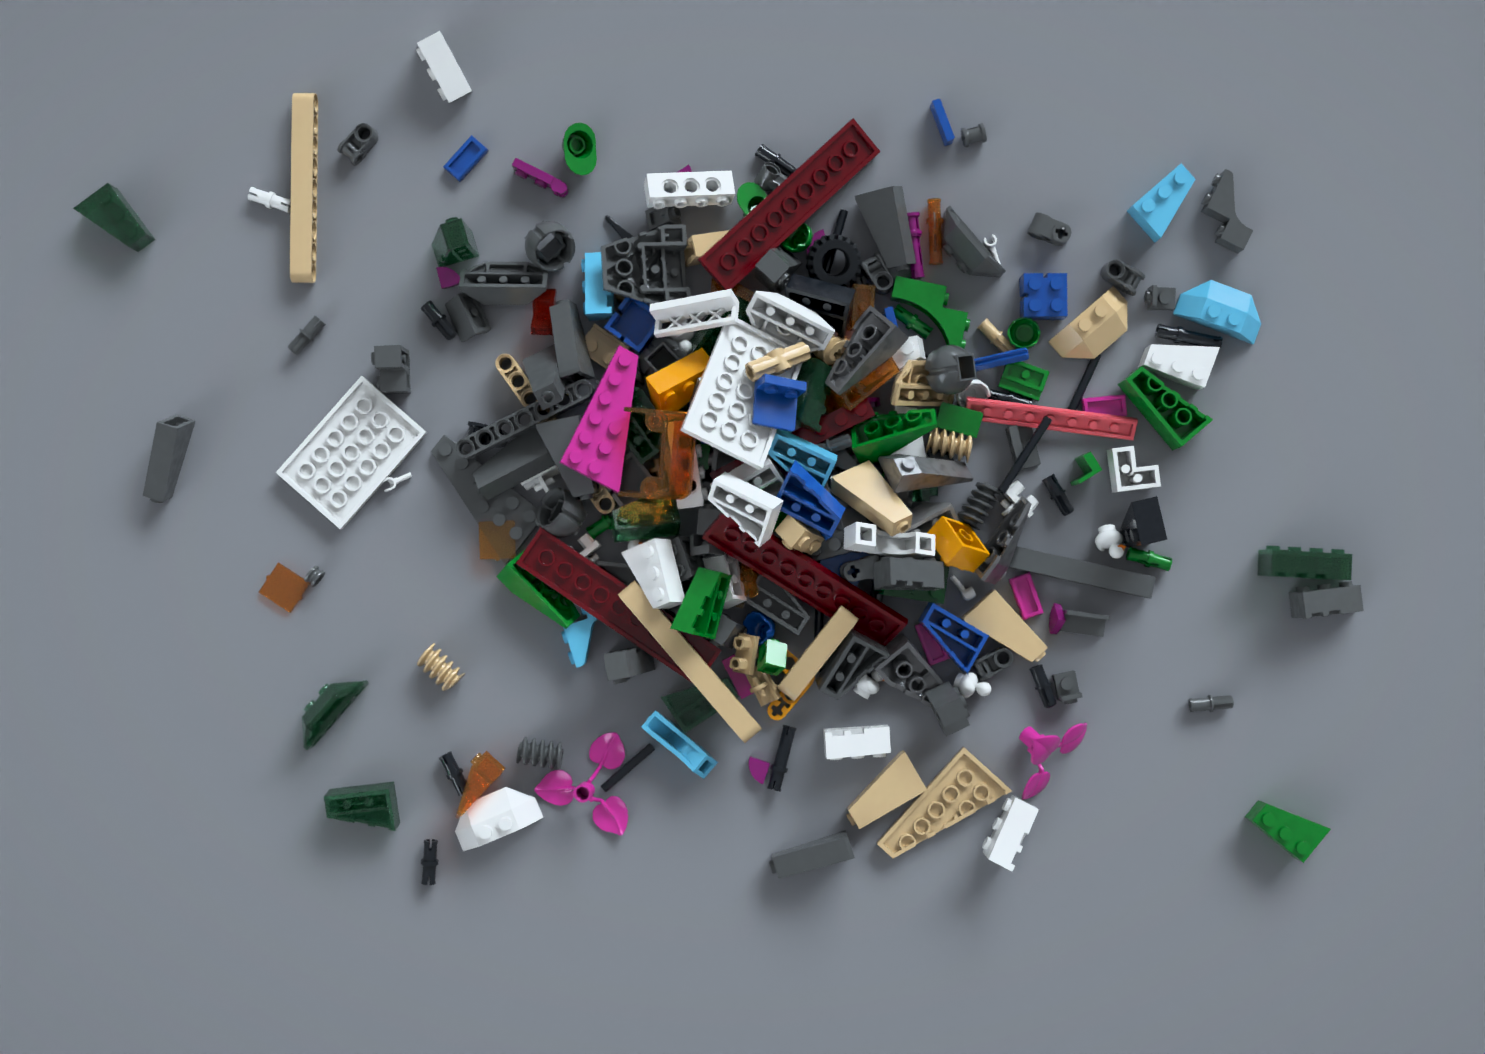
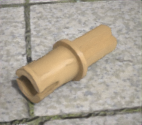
(995, 336)

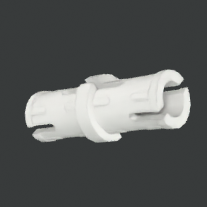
(269, 199)

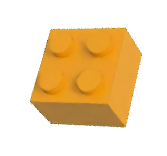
(958, 544)

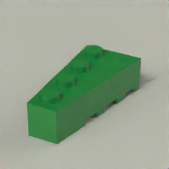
(1163, 408)

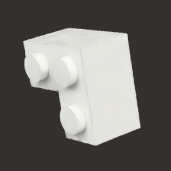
(1125, 474)

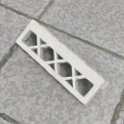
(695, 308)

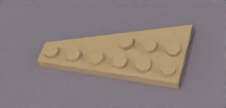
(950, 797)

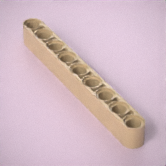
(304, 188)
(522, 393)
(690, 662)

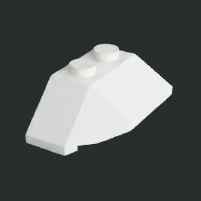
(788, 320)
(496, 817)

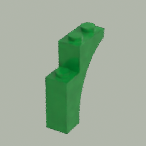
(930, 300)

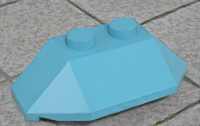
(1221, 310)

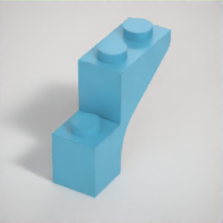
(579, 639)
(679, 743)

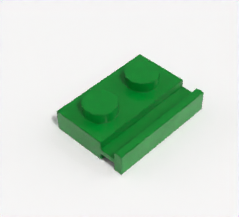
(1024, 380)

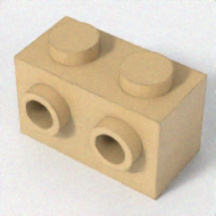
(799, 535)

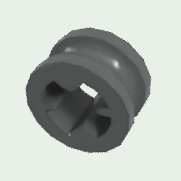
(314, 576)

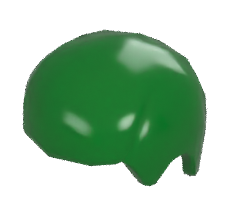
(799, 239)
(1023, 333)

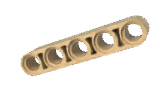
(817, 653)

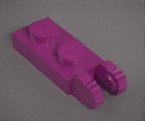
(541, 178)

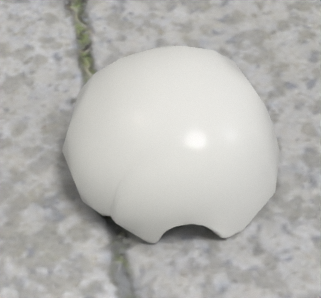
(975, 389)

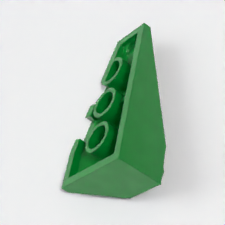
(890, 432)
(538, 594)

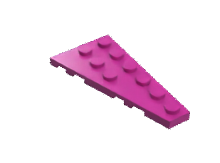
(602, 433)

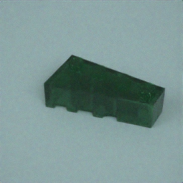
(1305, 564)

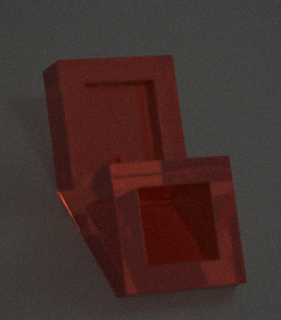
(541, 319)

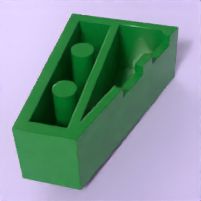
(703, 604)
(1289, 831)

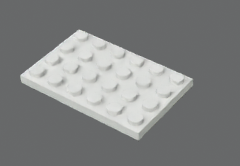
(725, 396)
(351, 452)

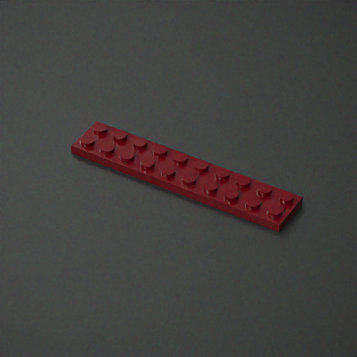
(789, 205)
(806, 579)
(598, 595)

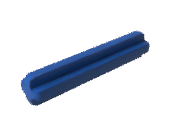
(1001, 359)

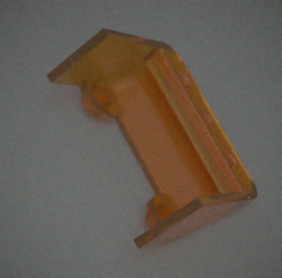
(675, 457)

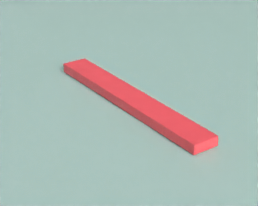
(1062, 419)

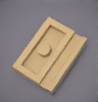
(602, 345)

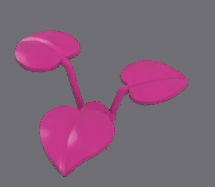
(1041, 747)
(557, 785)

